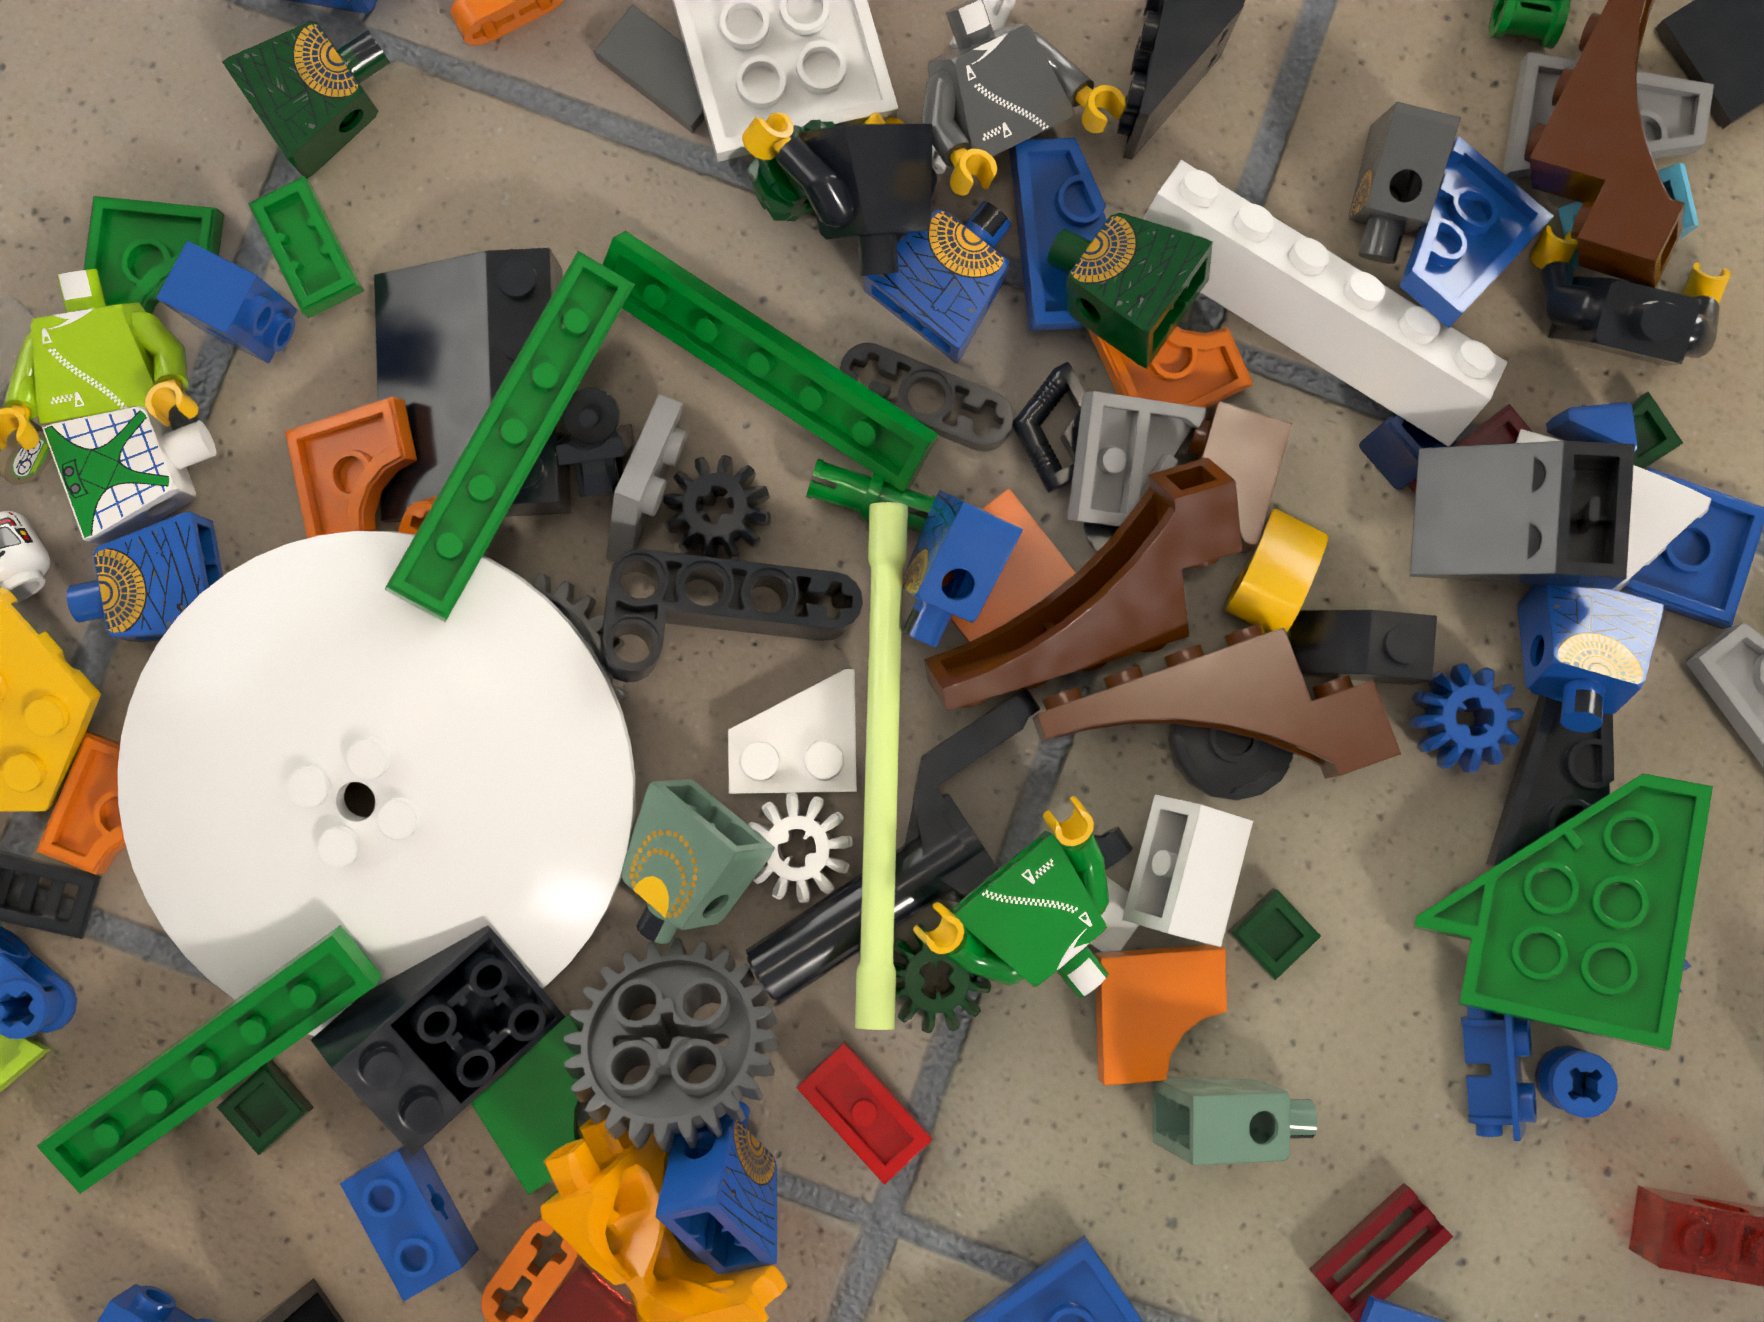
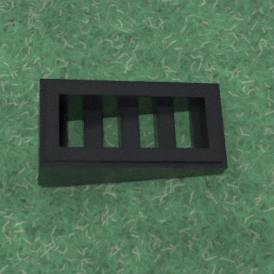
(47, 921)

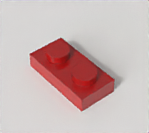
(864, 1112)

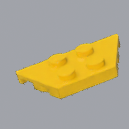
(41, 713)

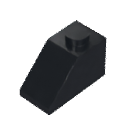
(1365, 645)

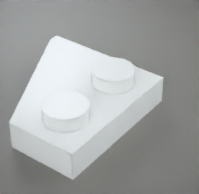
(799, 743)

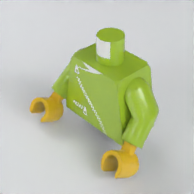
(93, 363)

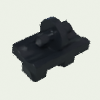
(594, 441)

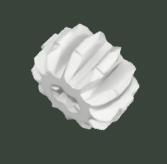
(814, 861)

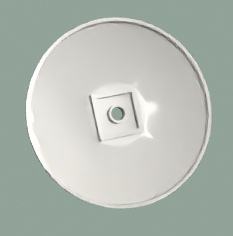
(479, 735)

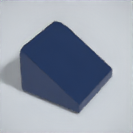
(1395, 449)

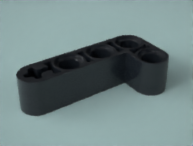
(733, 610)

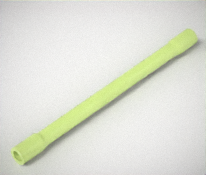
(876, 969)

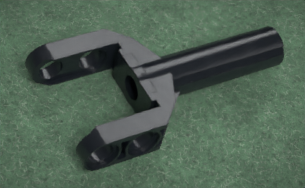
(935, 863)

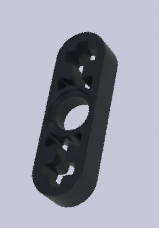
(975, 399)

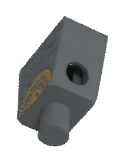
(1409, 154)

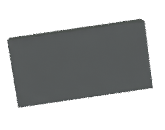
(653, 65)

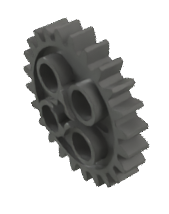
(664, 1099)

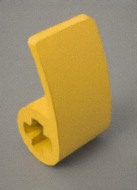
(1278, 573)

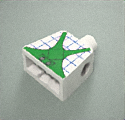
(125, 469)

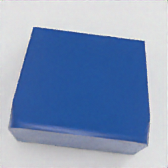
(1595, 424)

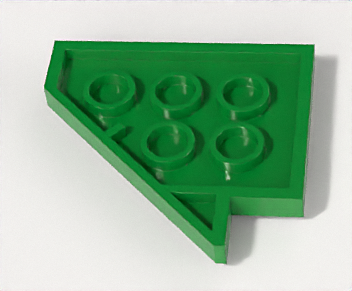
(1588, 917)

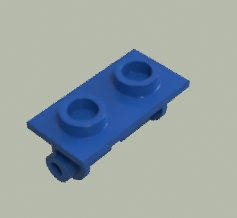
(1501, 1096)

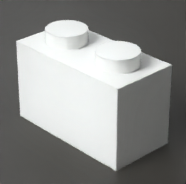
(1187, 870)

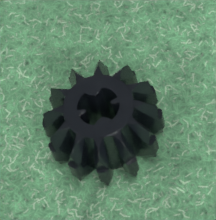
(705, 492)

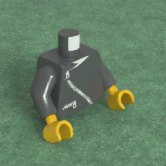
(1002, 92)

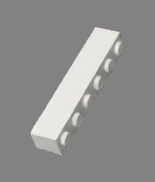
(1331, 309)

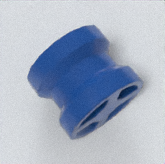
(1562, 1072)

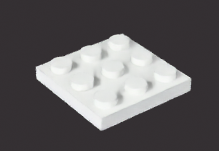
(785, 59)

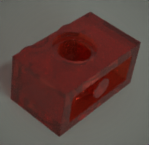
(1699, 1235)

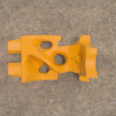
(609, 1217)

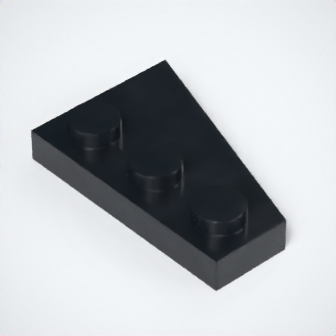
(1553, 780)

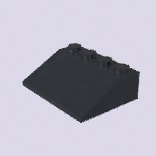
(445, 349)

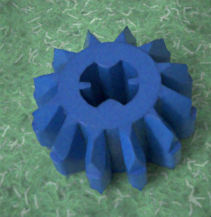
(1463, 742)

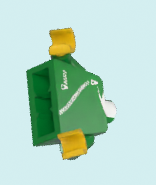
(1033, 912)

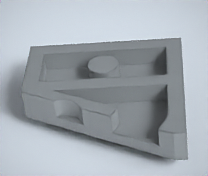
(1117, 449)
(642, 480)

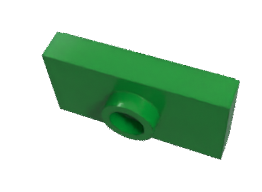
(306, 247)

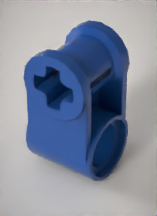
(27, 993)

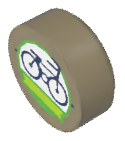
(23, 465)

